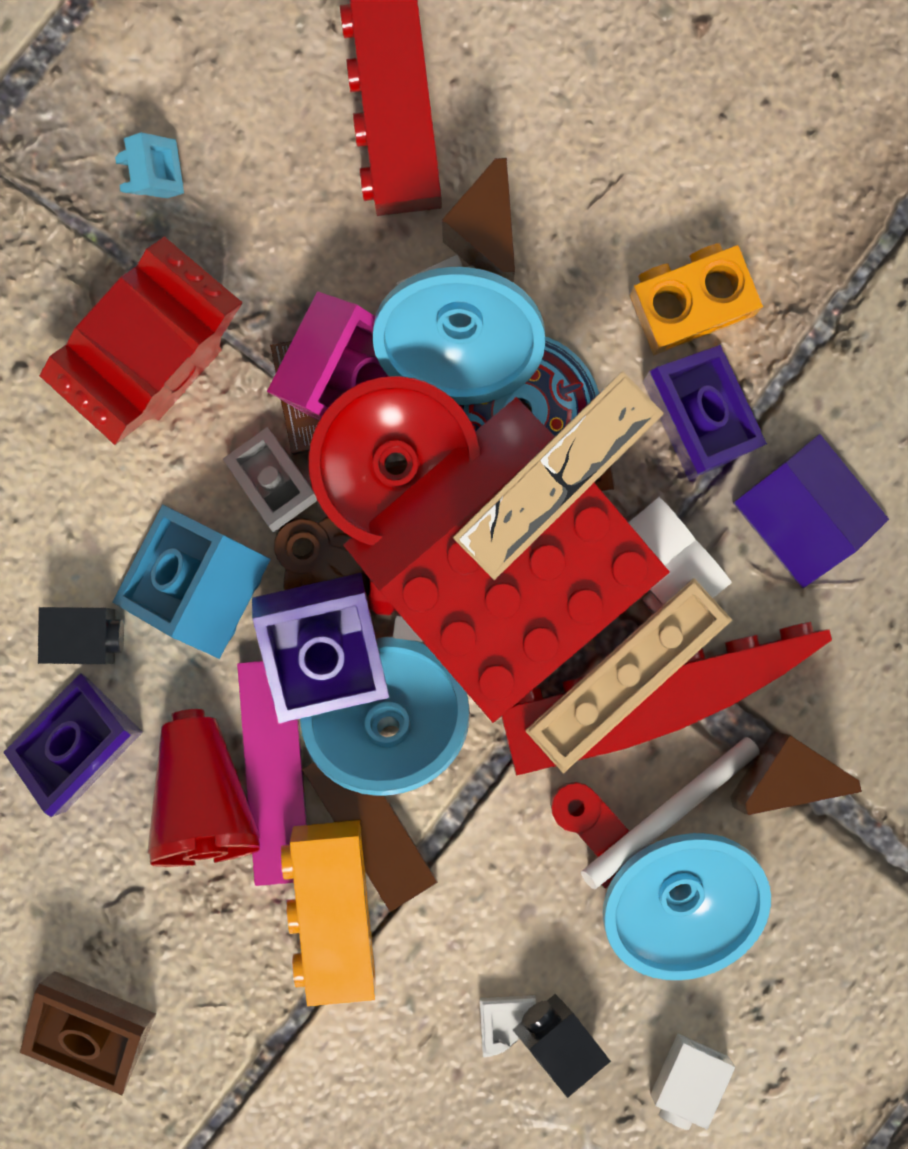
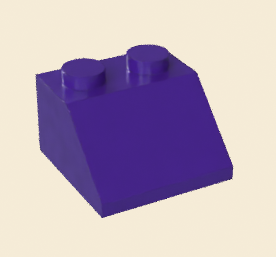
(319, 647)

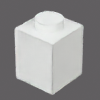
(691, 1083)

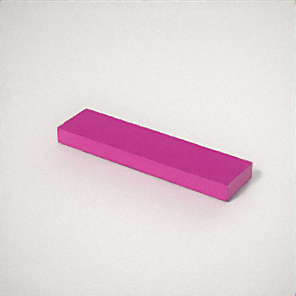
(272, 772)

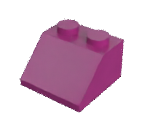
(327, 356)

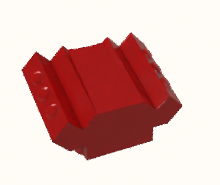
(143, 342)

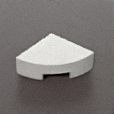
(498, 1019)

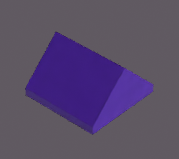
(703, 411)
(811, 512)
(70, 745)

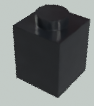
(79, 635)
(561, 1044)

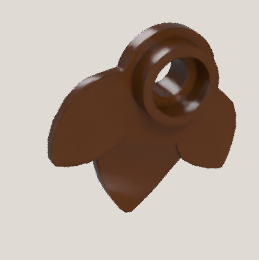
(325, 560)

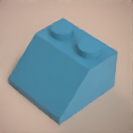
(191, 582)

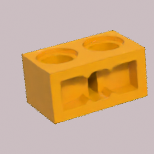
(700, 310)

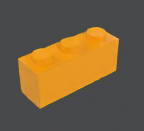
(330, 913)

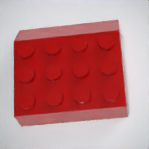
(542, 608)

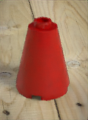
(198, 797)

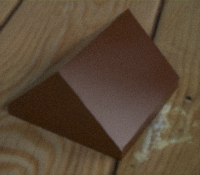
(481, 223)
(789, 776)
(86, 1032)

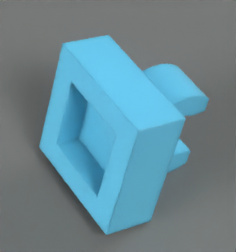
(152, 166)

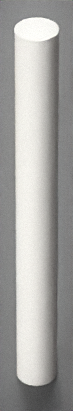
(670, 812)

